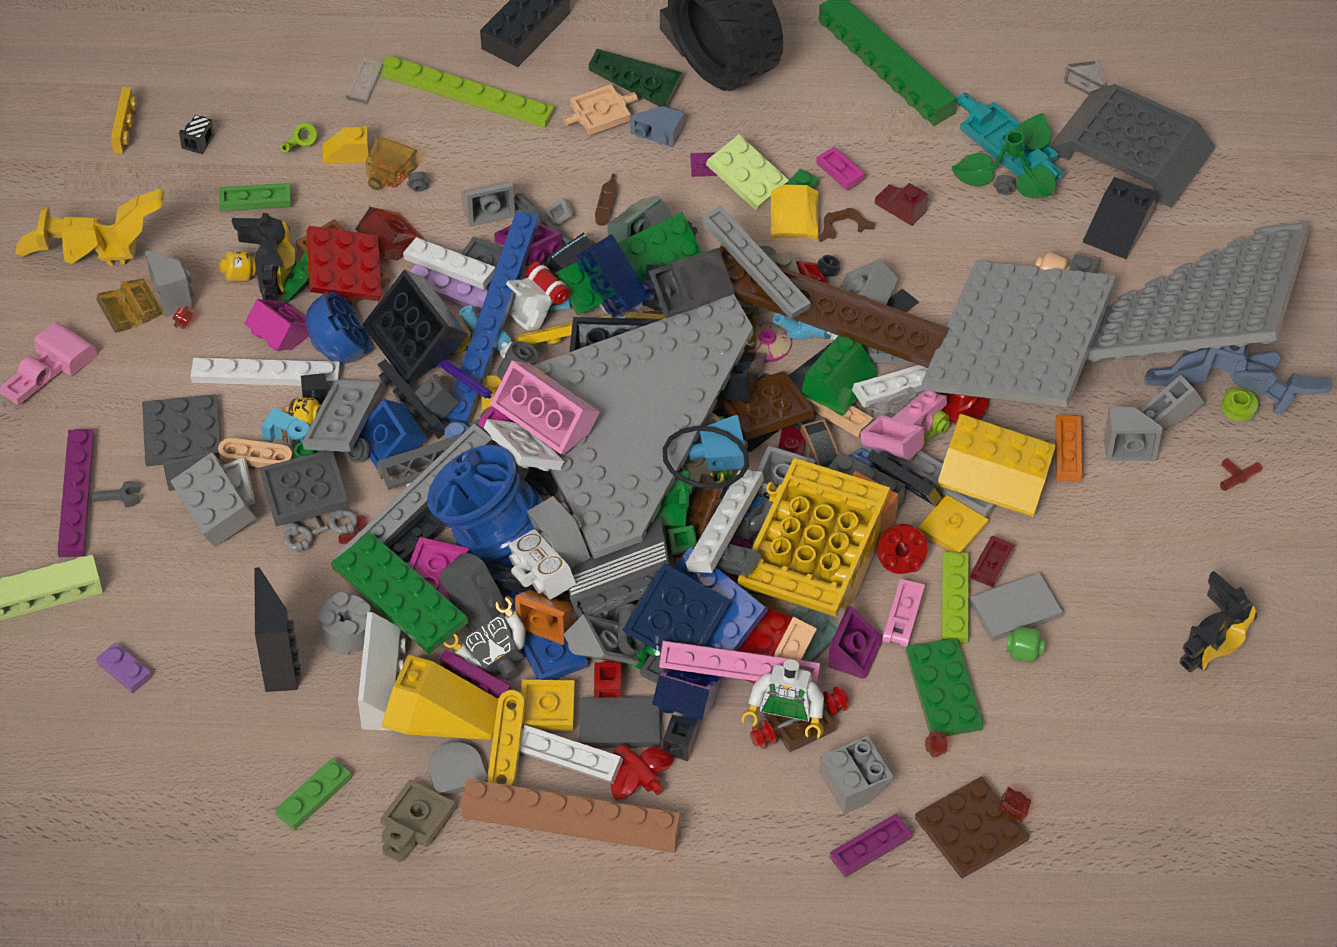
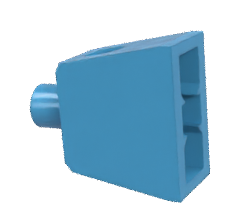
(718, 449)

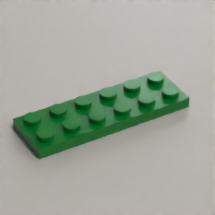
(656, 245)
(399, 593)

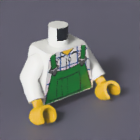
(788, 694)

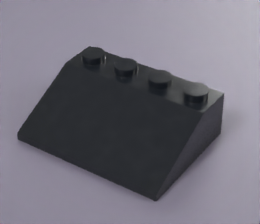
(414, 326)
(275, 638)

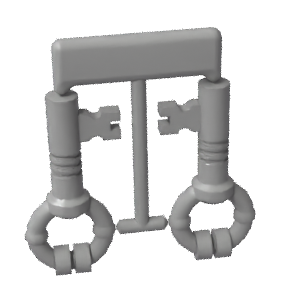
(294, 529)

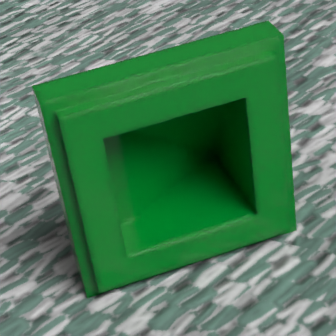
(682, 539)

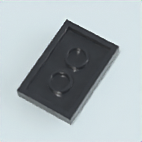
(921, 487)

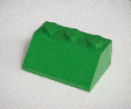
(836, 372)

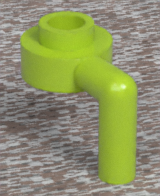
(297, 139)
(939, 426)

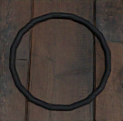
(709, 429)

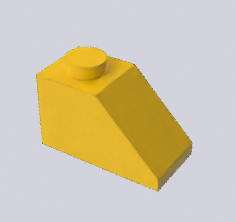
(347, 146)

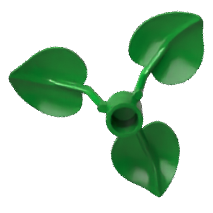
(1035, 183)

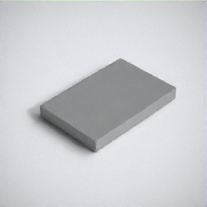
(1016, 604)

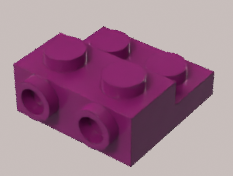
(544, 244)

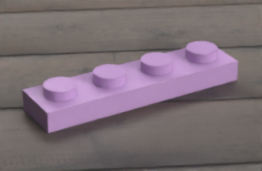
(453, 289)

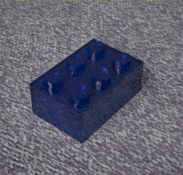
(612, 276)

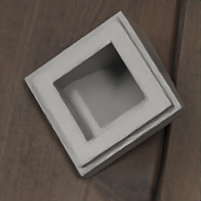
(560, 211)

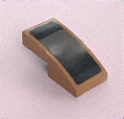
(820, 442)

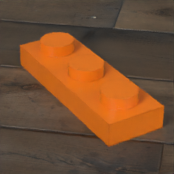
(1068, 448)

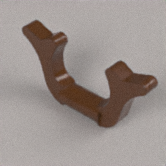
(849, 213)

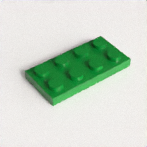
(944, 687)

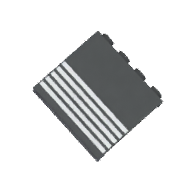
(619, 575)

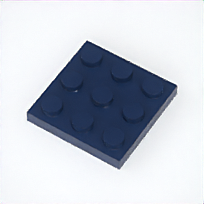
(675, 610)

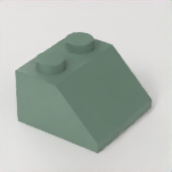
(631, 220)

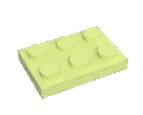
(746, 171)

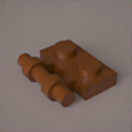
(703, 505)

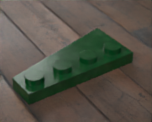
(645, 79)

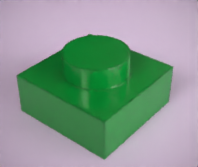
(804, 178)

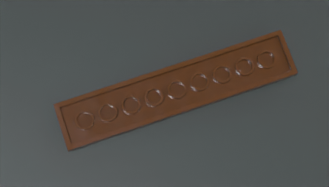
(847, 315)

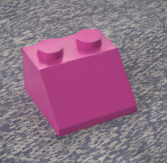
(277, 324)

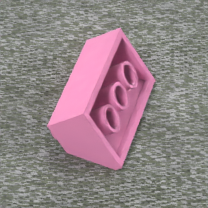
(544, 407)

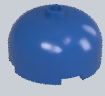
(336, 329)

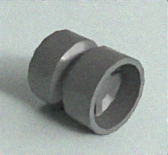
(518, 351)

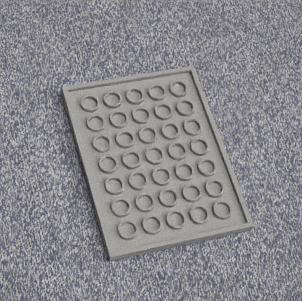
(1020, 333)

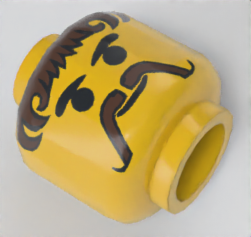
(304, 409)

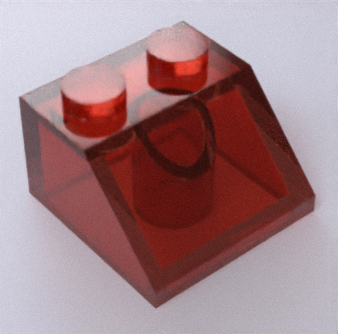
(392, 230)

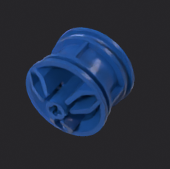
(483, 501)

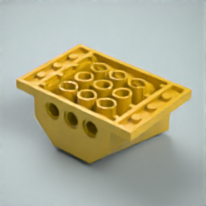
(818, 538)

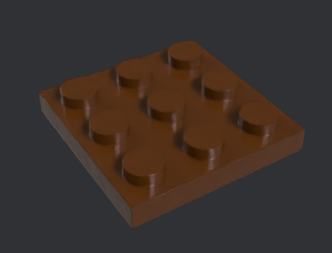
(772, 406)
(971, 827)

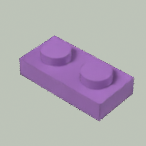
(124, 667)

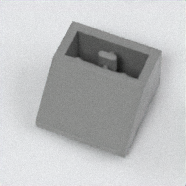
(854, 773)

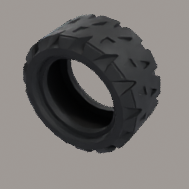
(727, 38)

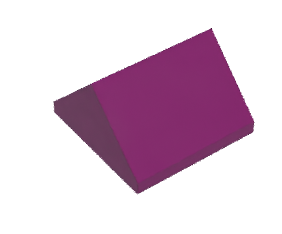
(854, 645)

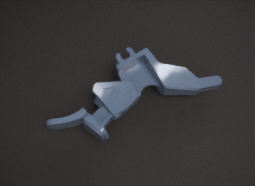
(1249, 371)

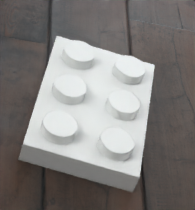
(523, 446)

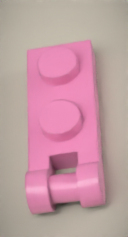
(903, 612)

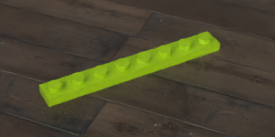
(467, 91)

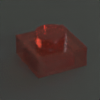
(1015, 804)

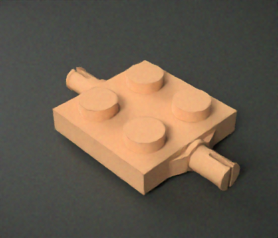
(600, 109)

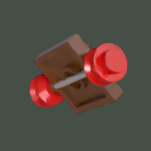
(793, 730)

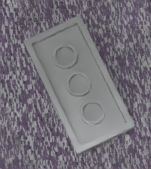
(342, 415)

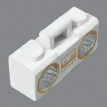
(540, 565)

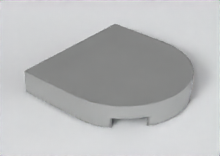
(453, 765)

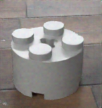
(344, 623)

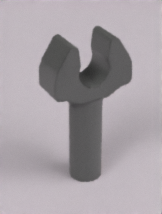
(121, 494)

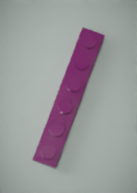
(76, 493)

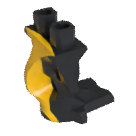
(274, 256)
(1220, 632)

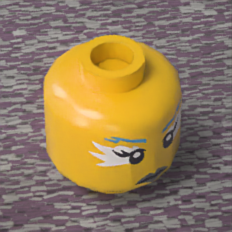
(237, 266)

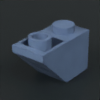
(658, 125)

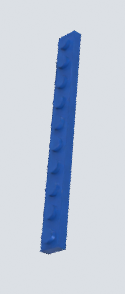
(494, 313)

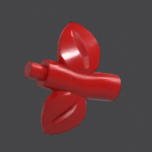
(639, 770)

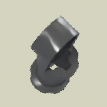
(624, 612)

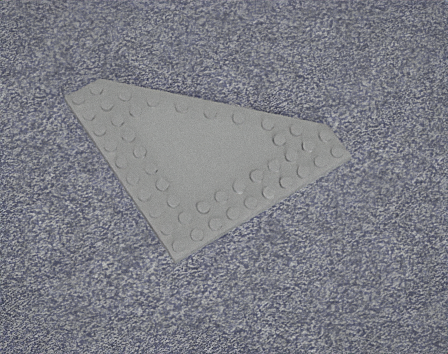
(1212, 304)
(645, 391)

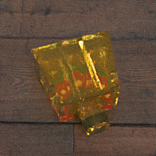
(390, 163)

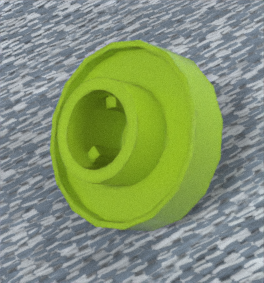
(1239, 404)

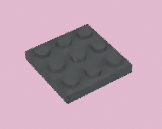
(180, 428)
(304, 487)

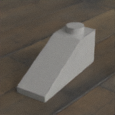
(1173, 403)

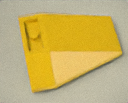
(438, 703)

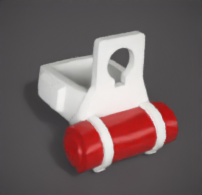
(535, 296)

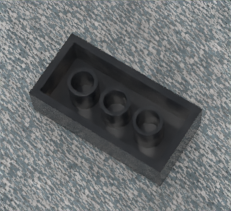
(522, 27)

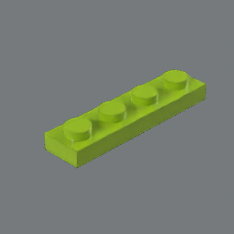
(955, 596)

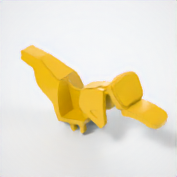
(85, 234)

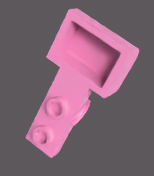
(58, 352)
(905, 431)

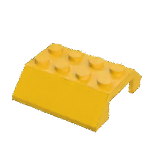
(996, 465)

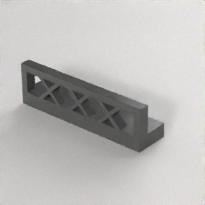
(411, 460)

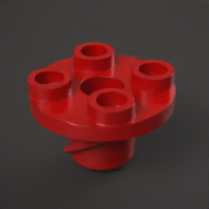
(966, 405)
(902, 549)

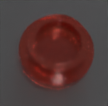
(182, 317)
(936, 743)

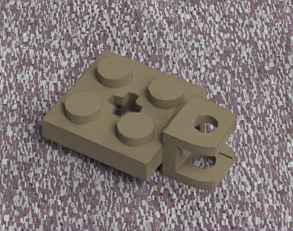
(404, 828)

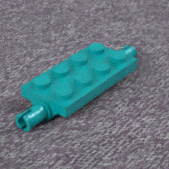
(989, 128)

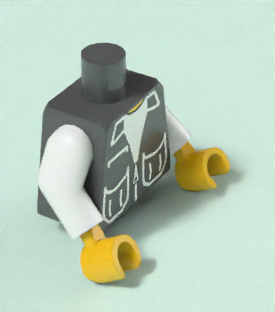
(495, 644)

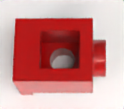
(607, 679)

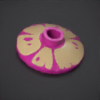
(772, 341)

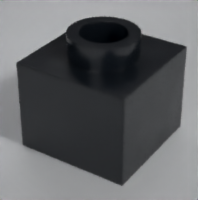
(314, 386)

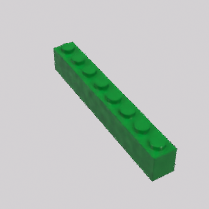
(888, 60)

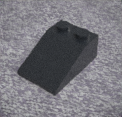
(1121, 218)

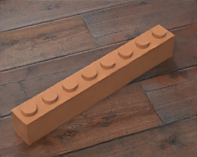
(570, 815)

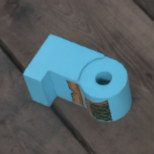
(284, 427)

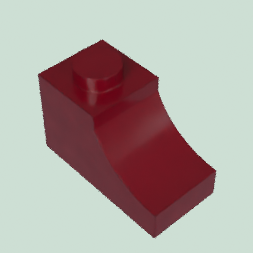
(905, 203)

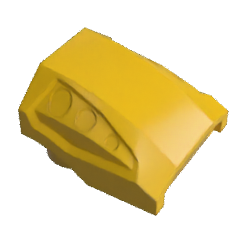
(794, 212)

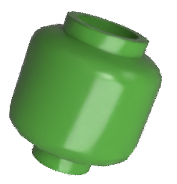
(1025, 644)

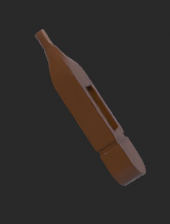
(606, 202)

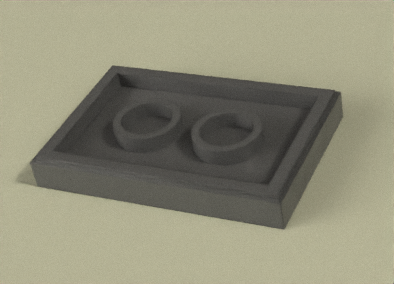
(619, 721)

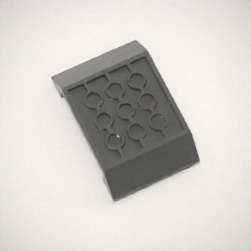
(1137, 139)

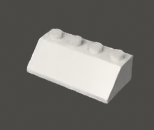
(379, 669)

